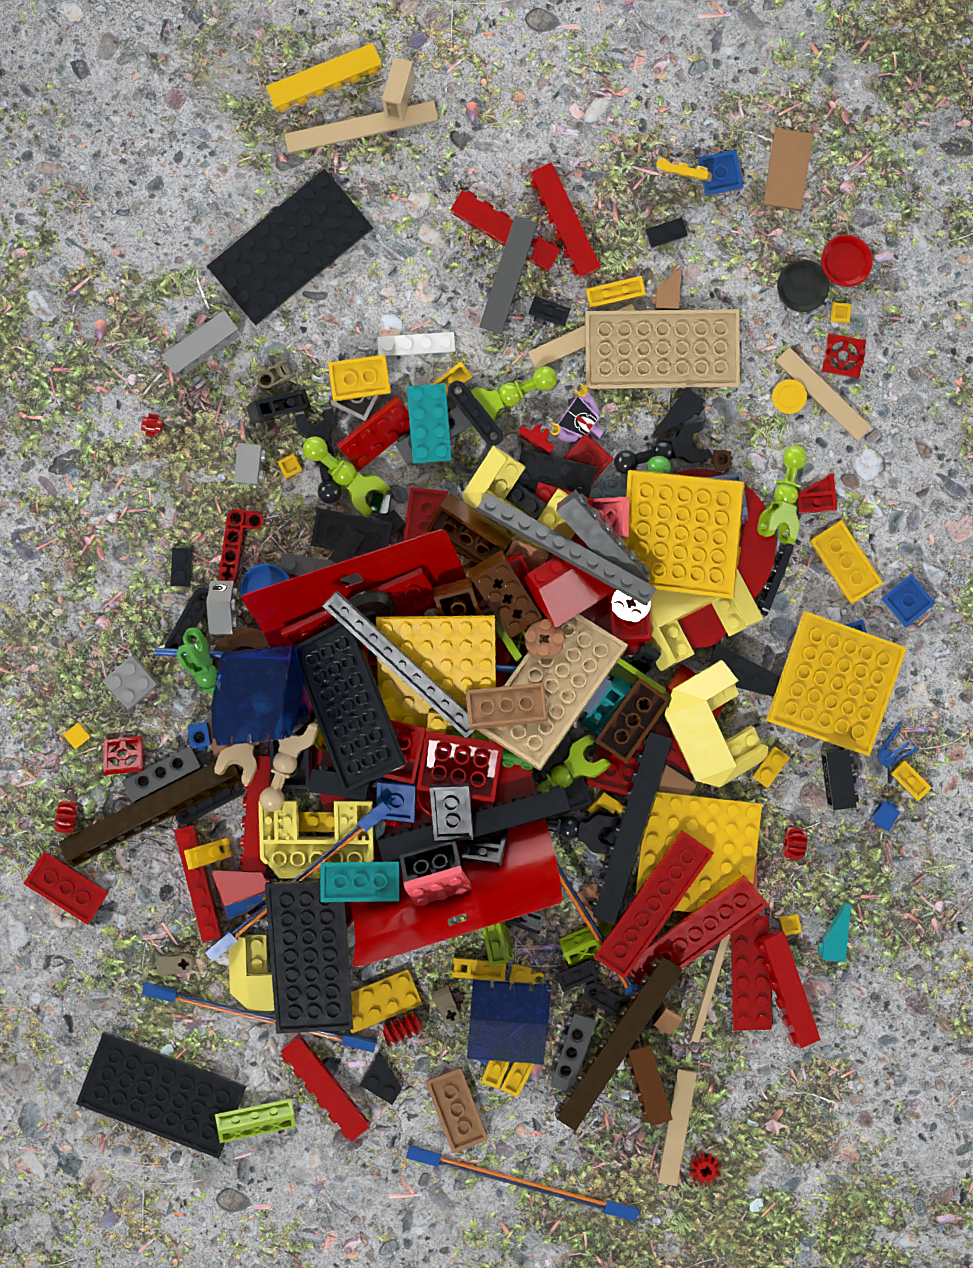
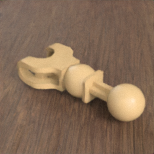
(238, 754)
(284, 764)

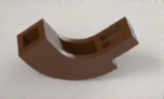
(242, 637)

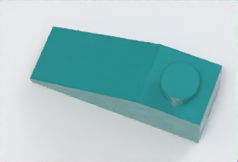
(607, 704)
(835, 939)

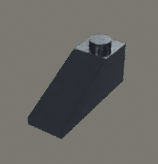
(277, 406)
(683, 409)

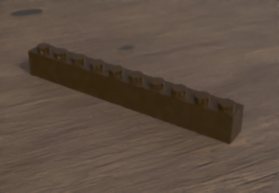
(147, 812)
(617, 1042)

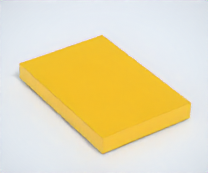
(359, 378)

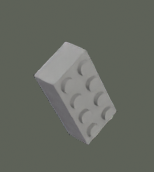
(201, 344)

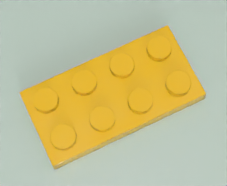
(384, 999)

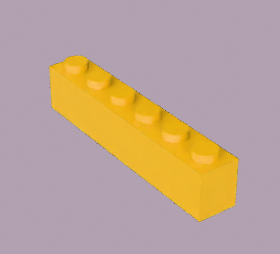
(324, 77)

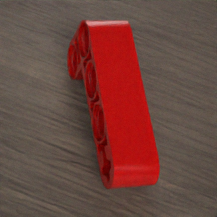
(228, 546)

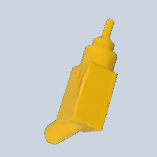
(607, 803)

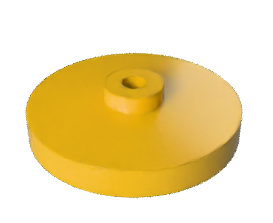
(789, 396)

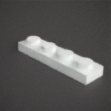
(416, 344)

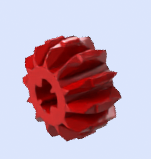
(66, 817)
(795, 843)
(701, 1164)

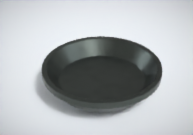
(803, 286)
(373, 604)

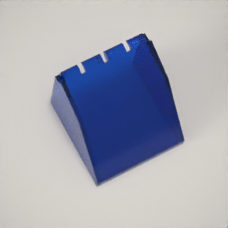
(258, 695)
(508, 1022)

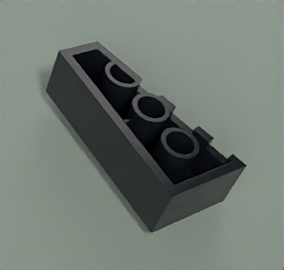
(749, 674)

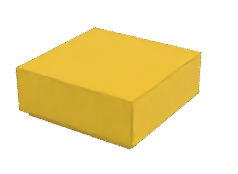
(840, 312)
(289, 466)
(77, 736)
(790, 924)

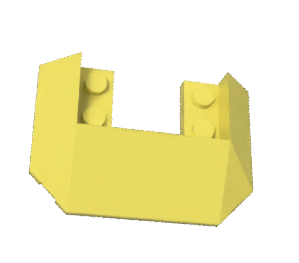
(497, 477)
(671, 606)
(698, 734)
(292, 854)
(249, 973)

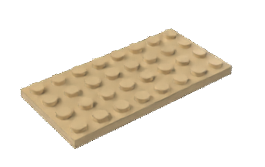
(662, 349)
(568, 684)

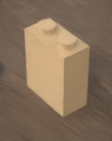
(398, 88)

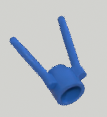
(888, 757)

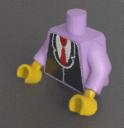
(579, 418)

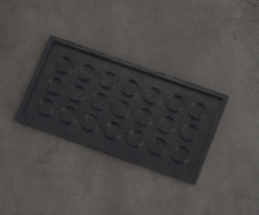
(290, 247)
(349, 707)
(308, 959)
(158, 1093)

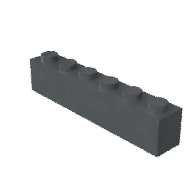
(509, 274)
(600, 535)

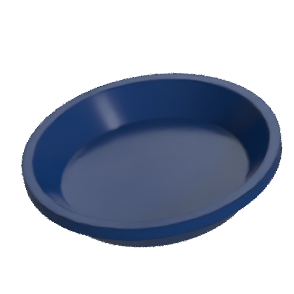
(260, 577)

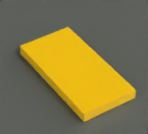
(846, 562)

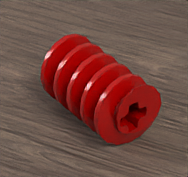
(402, 1028)

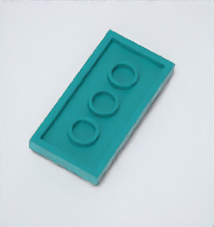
(429, 423)
(359, 881)

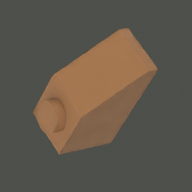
(668, 293)
(667, 1019)

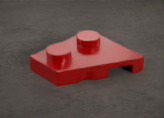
(818, 497)

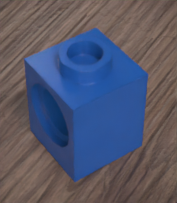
(200, 727)
(885, 815)

